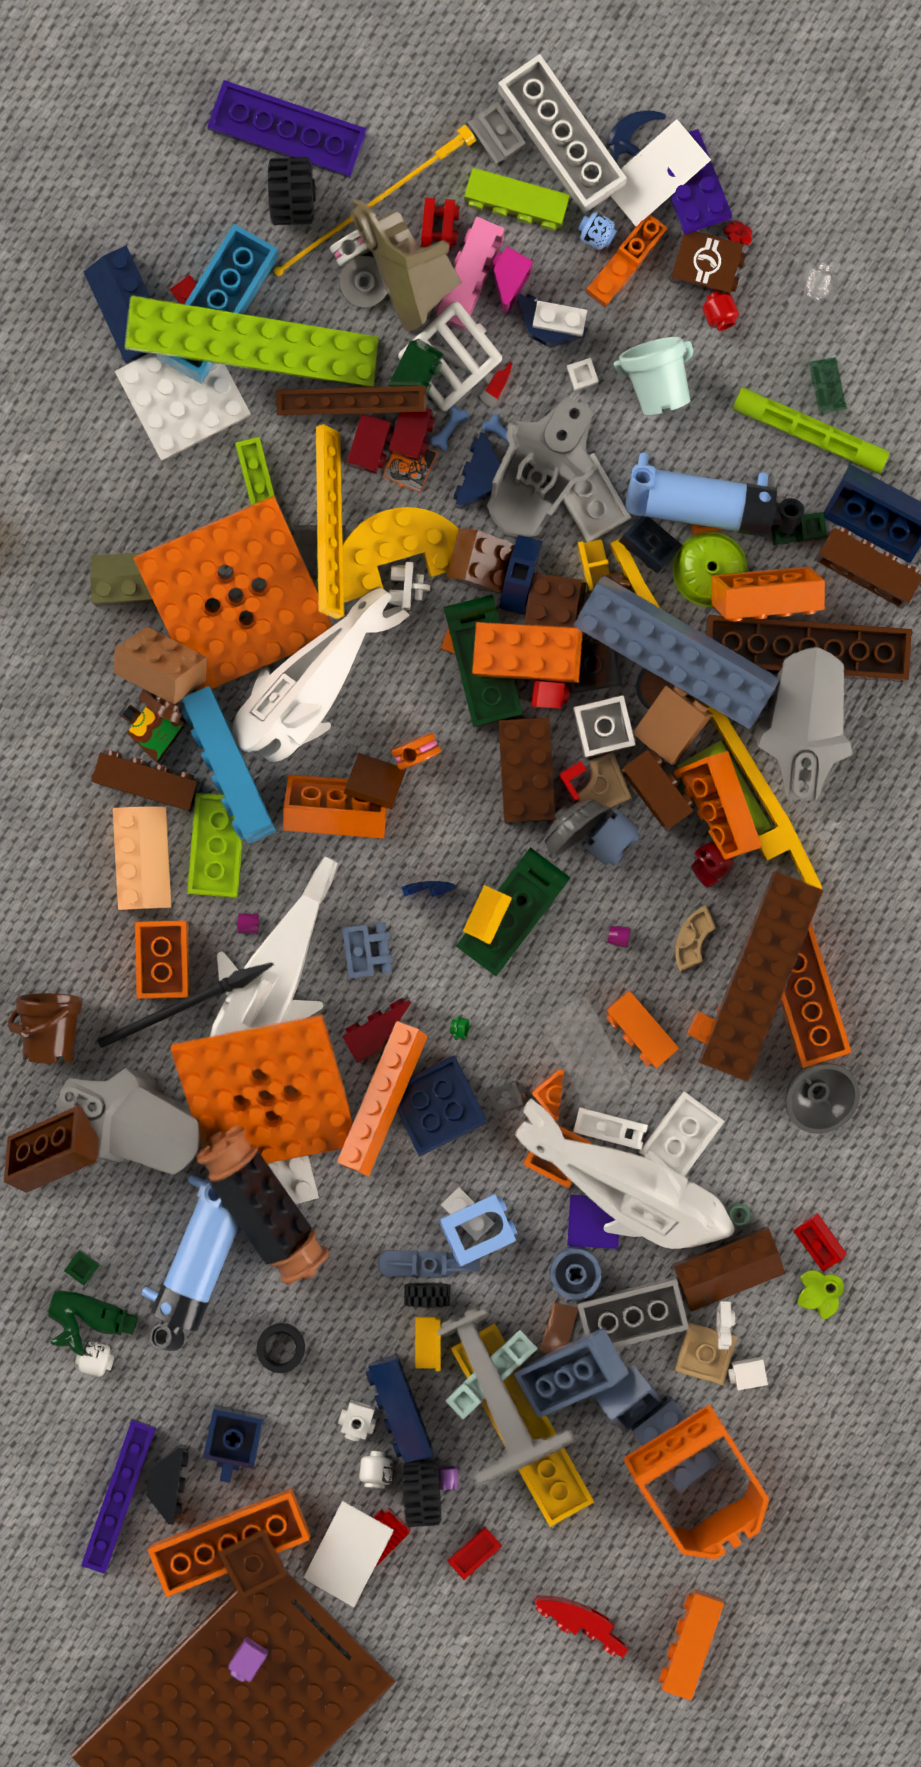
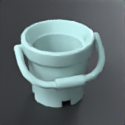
(658, 373)

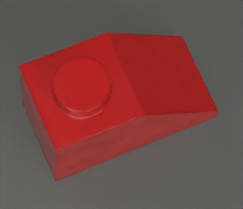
(549, 694)

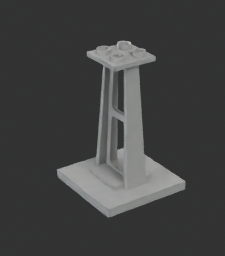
(514, 1433)

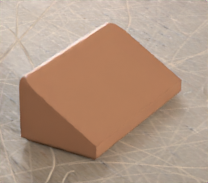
(559, 1327)

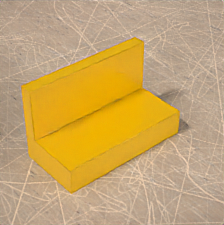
(487, 914)
(427, 1343)

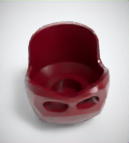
(711, 865)

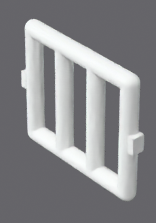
(478, 372)

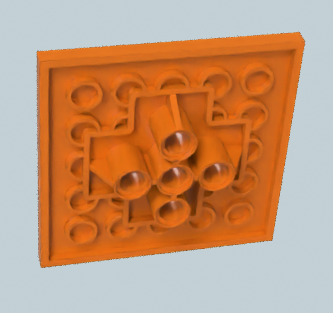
(254, 545)
(272, 1083)

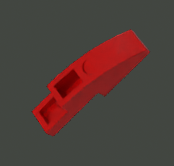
(574, 1615)

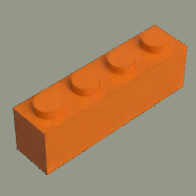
(692, 1644)

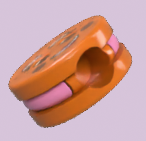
(416, 750)

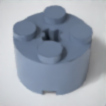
(611, 837)
(580, 1286)

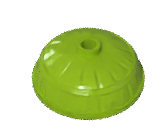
(691, 561)

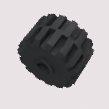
(291, 191)

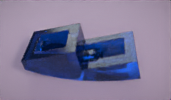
(435, 887)

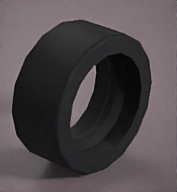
(286, 1366)

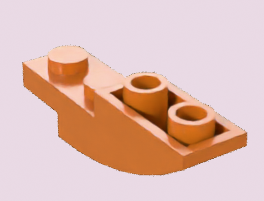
(626, 260)

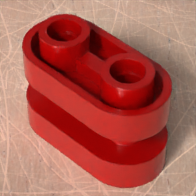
(449, 212)

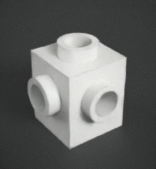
(358, 1411)

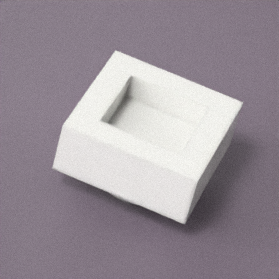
(582, 374)

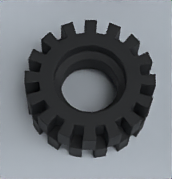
(427, 1295)

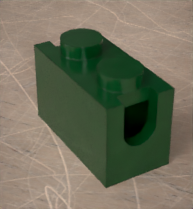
(417, 365)

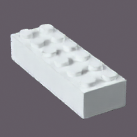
(561, 133)

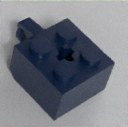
(233, 1454)

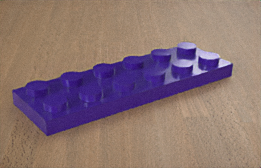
(286, 128)

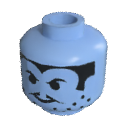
(597, 231)

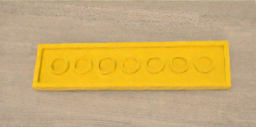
(552, 1479)

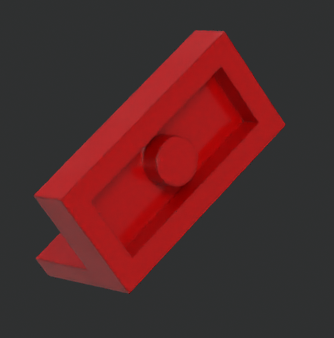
(569, 775)

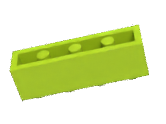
(517, 199)

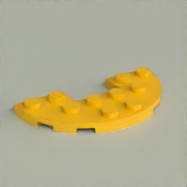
(391, 537)

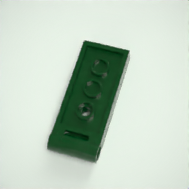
(487, 697)
(540, 884)

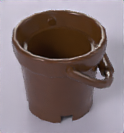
(46, 1025)

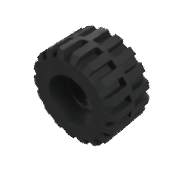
(421, 1493)

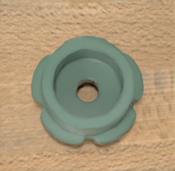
(745, 1214)

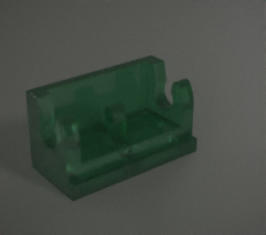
(827, 385)

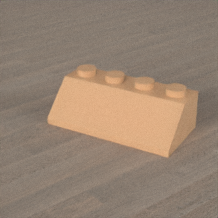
(142, 858)

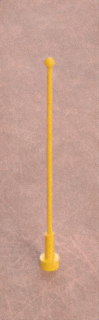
(464, 137)

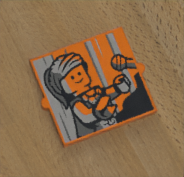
(410, 472)

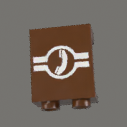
(708, 262)

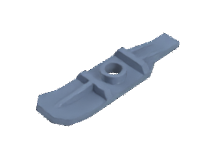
(412, 1264)

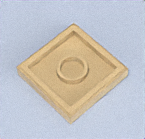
(701, 1356)

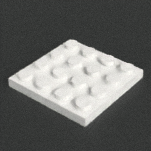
(177, 408)

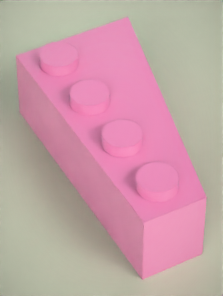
(473, 267)

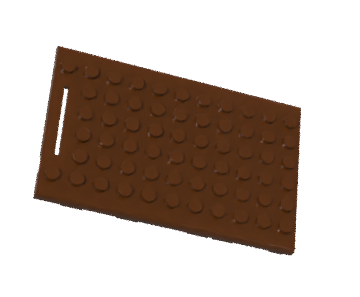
(205, 1717)

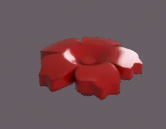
(738, 232)

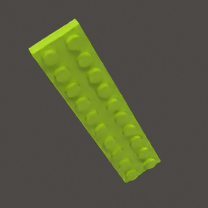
(251, 342)

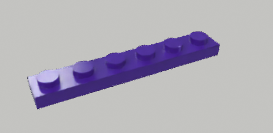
(118, 1496)

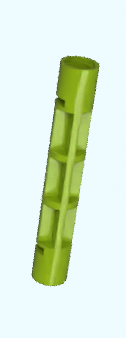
(811, 430)

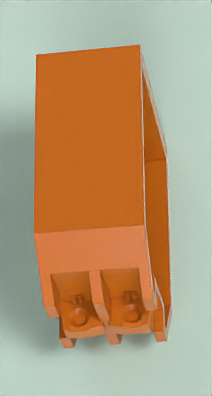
(674, 1447)

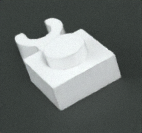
(724, 1321)

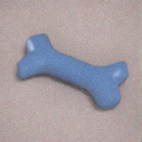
(495, 427)
(442, 438)

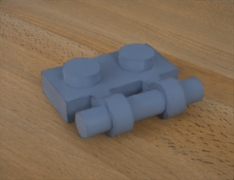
(358, 950)

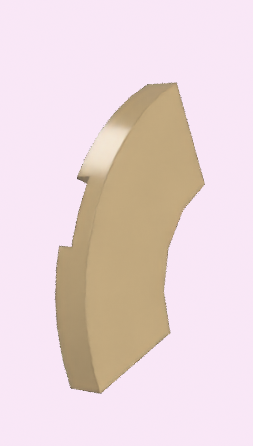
(691, 938)

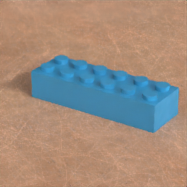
(228, 286)
(230, 769)

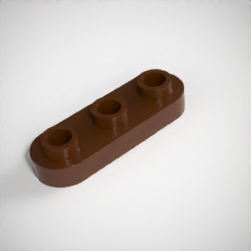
(160, 706)

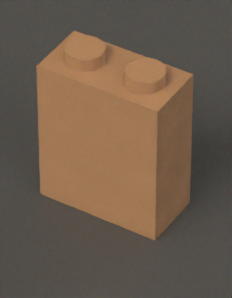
(672, 723)

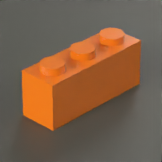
(641, 1030)

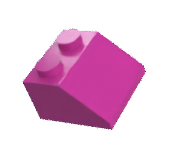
(510, 276)

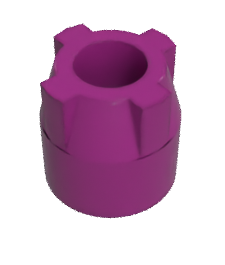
(248, 923)
(619, 936)

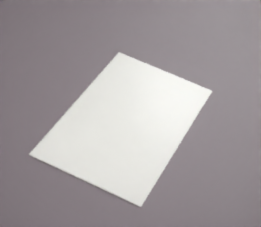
(647, 175)
(348, 1554)

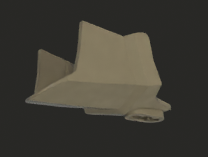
(411, 274)

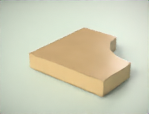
(606, 782)

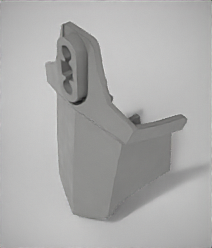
(540, 469)
(806, 721)
(136, 1120)

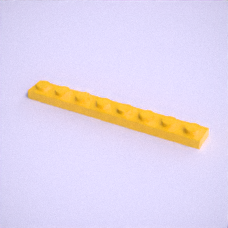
(329, 522)

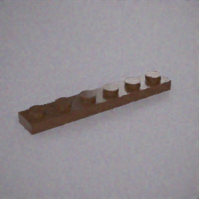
(351, 400)

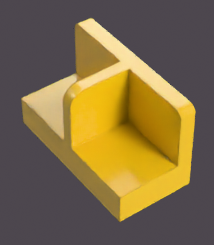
(593, 562)

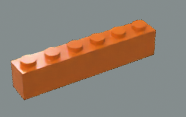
(382, 1098)

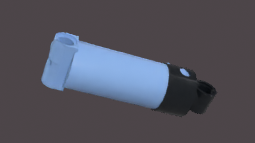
(710, 501)
(194, 1269)

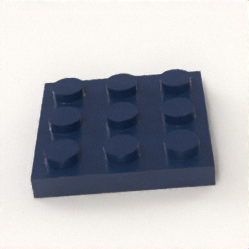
(439, 1106)

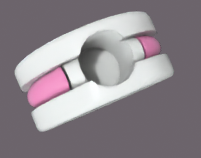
(349, 248)

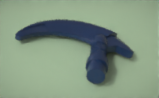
(622, 132)

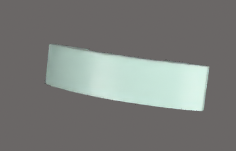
(505, 1359)

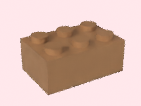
(160, 665)

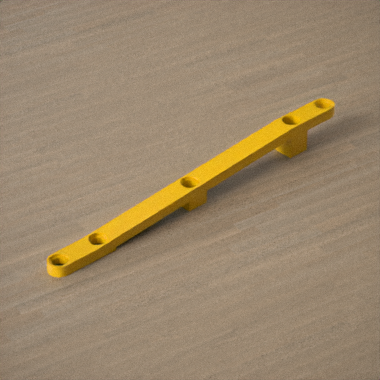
(783, 836)

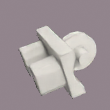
(405, 574)

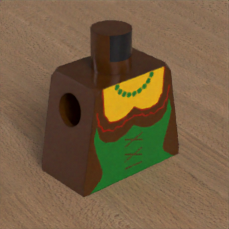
(152, 731)

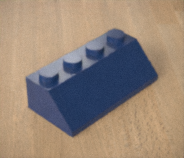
(113, 282)
(876, 513)
(400, 1408)

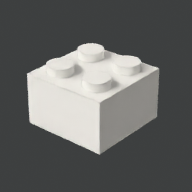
(604, 727)

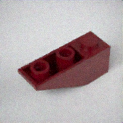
(371, 1036)

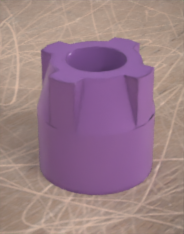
(448, 1477)

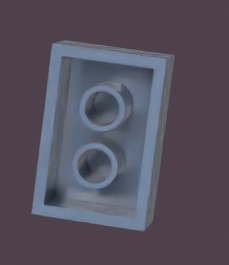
(661, 1420)

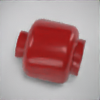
(720, 311)

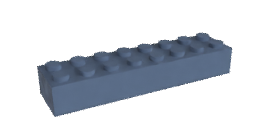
(676, 652)

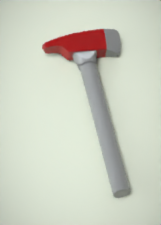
(494, 381)

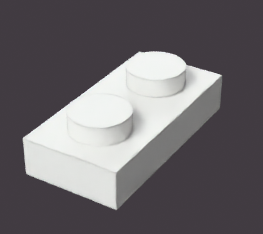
(559, 318)
(475, 1227)

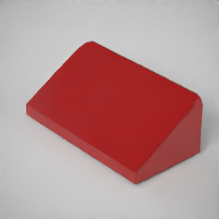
(820, 1242)

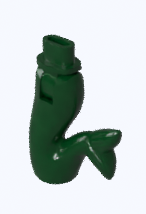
(95, 1313)

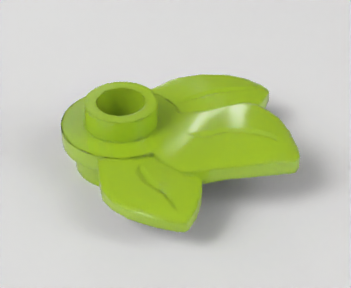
(817, 1295)

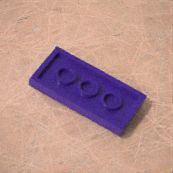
(701, 198)

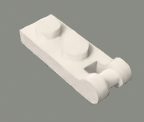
(609, 1128)

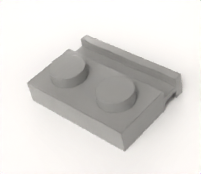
(496, 133)

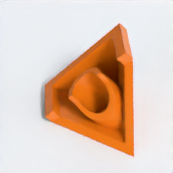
(549, 1093)

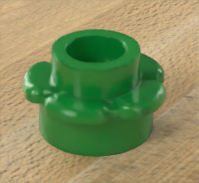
(460, 1027)

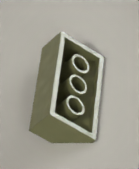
(117, 581)

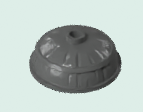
(573, 825)
(828, 1105)

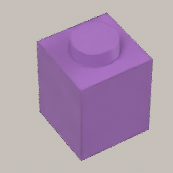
(247, 1660)

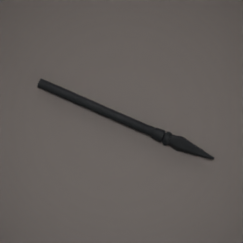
(237, 979)

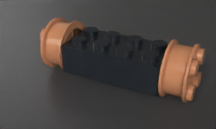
(261, 1205)

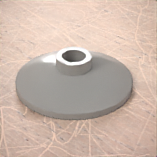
(349, 282)

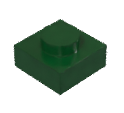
(81, 1267)

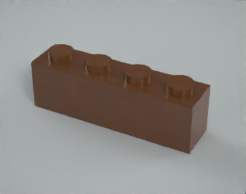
(145, 781)

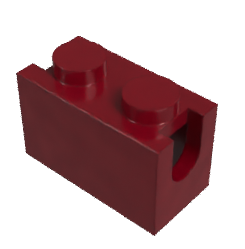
(411, 434)
(369, 444)

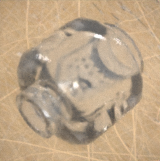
(818, 282)

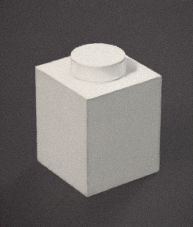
(748, 1373)

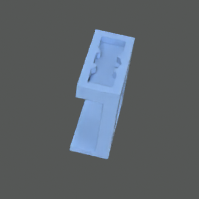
(489, 1204)

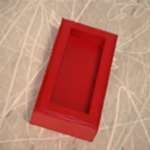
(474, 1553)

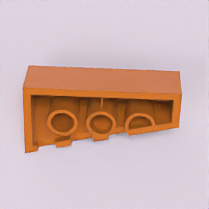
(721, 803)

